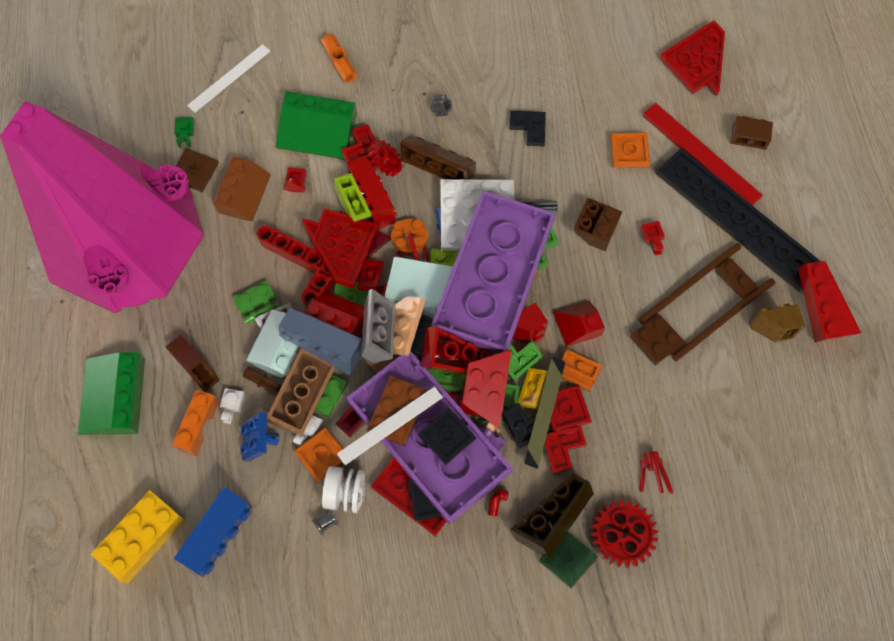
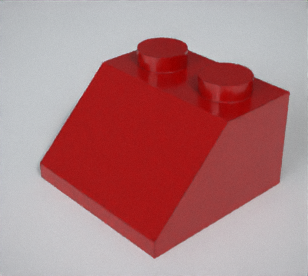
(531, 325)

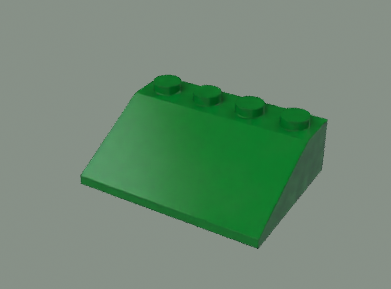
(315, 125)
(112, 394)

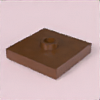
(198, 168)

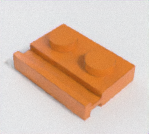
(580, 370)

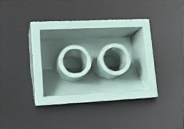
(271, 350)

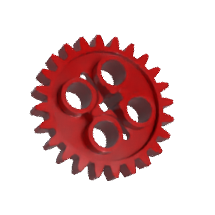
(631, 516)

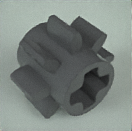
(441, 105)

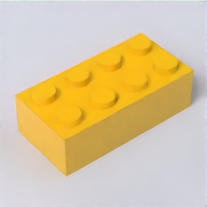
(137, 537)

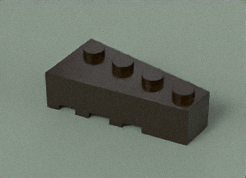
(554, 516)

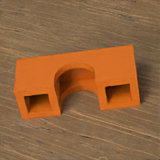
(190, 432)

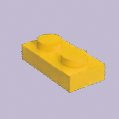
(532, 388)

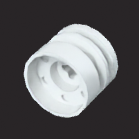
(343, 489)

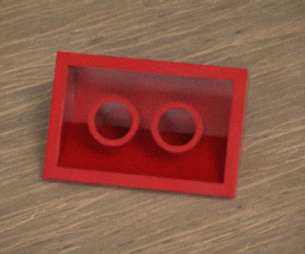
(337, 313)

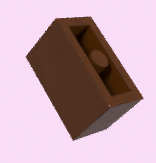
(751, 132)

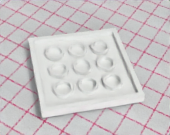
(459, 203)

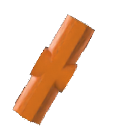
(342, 64)

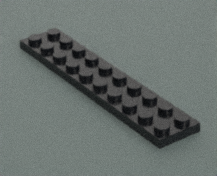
(736, 216)

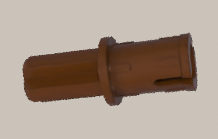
(261, 380)

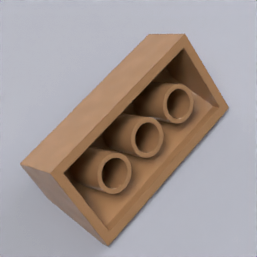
(300, 393)

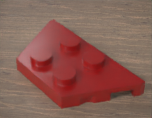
(487, 386)

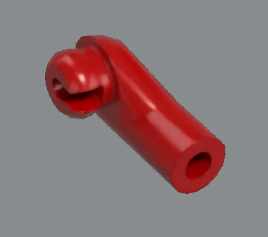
(495, 501)

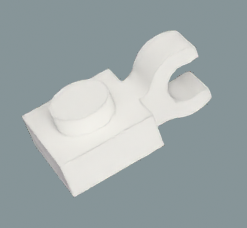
(231, 402)
(311, 429)

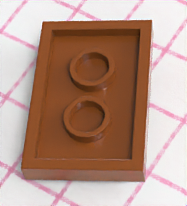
(393, 399)

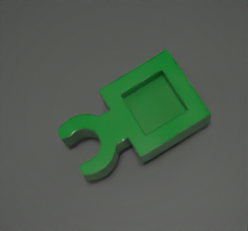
(183, 129)

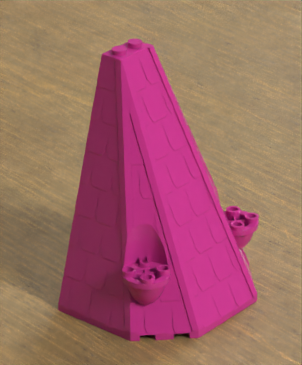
(98, 214)

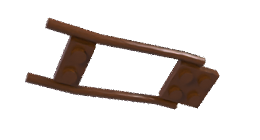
(660, 340)

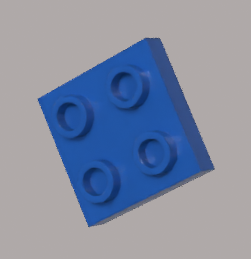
(256, 437)

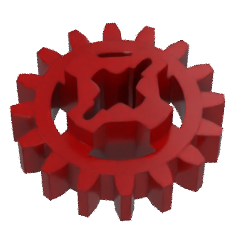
(385, 158)

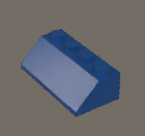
(213, 532)

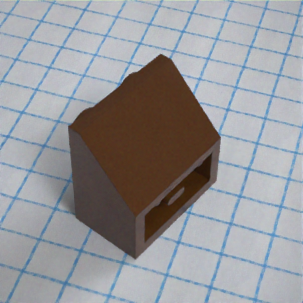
(597, 223)

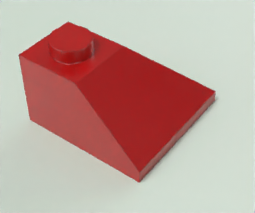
(579, 323)

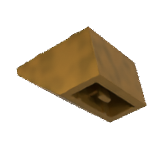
(779, 323)

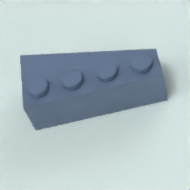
(321, 340)

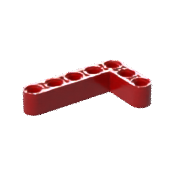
(303, 260)

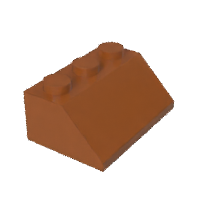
(241, 189)

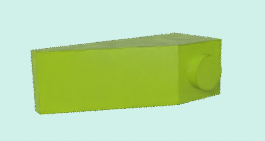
(351, 197)

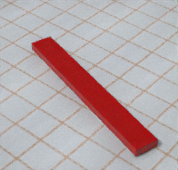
(687, 141)

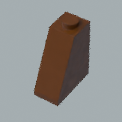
(192, 363)

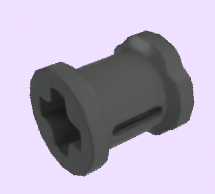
(325, 522)

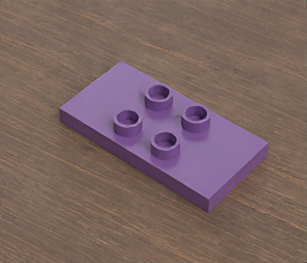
(494, 272)
(449, 487)

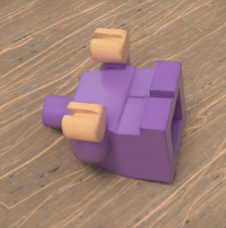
(491, 434)

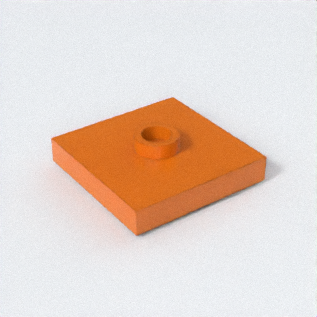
(630, 150)
(319, 454)

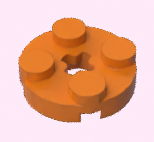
(407, 226)

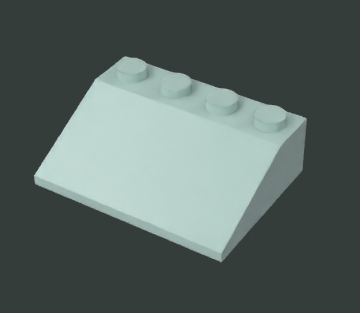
(420, 280)

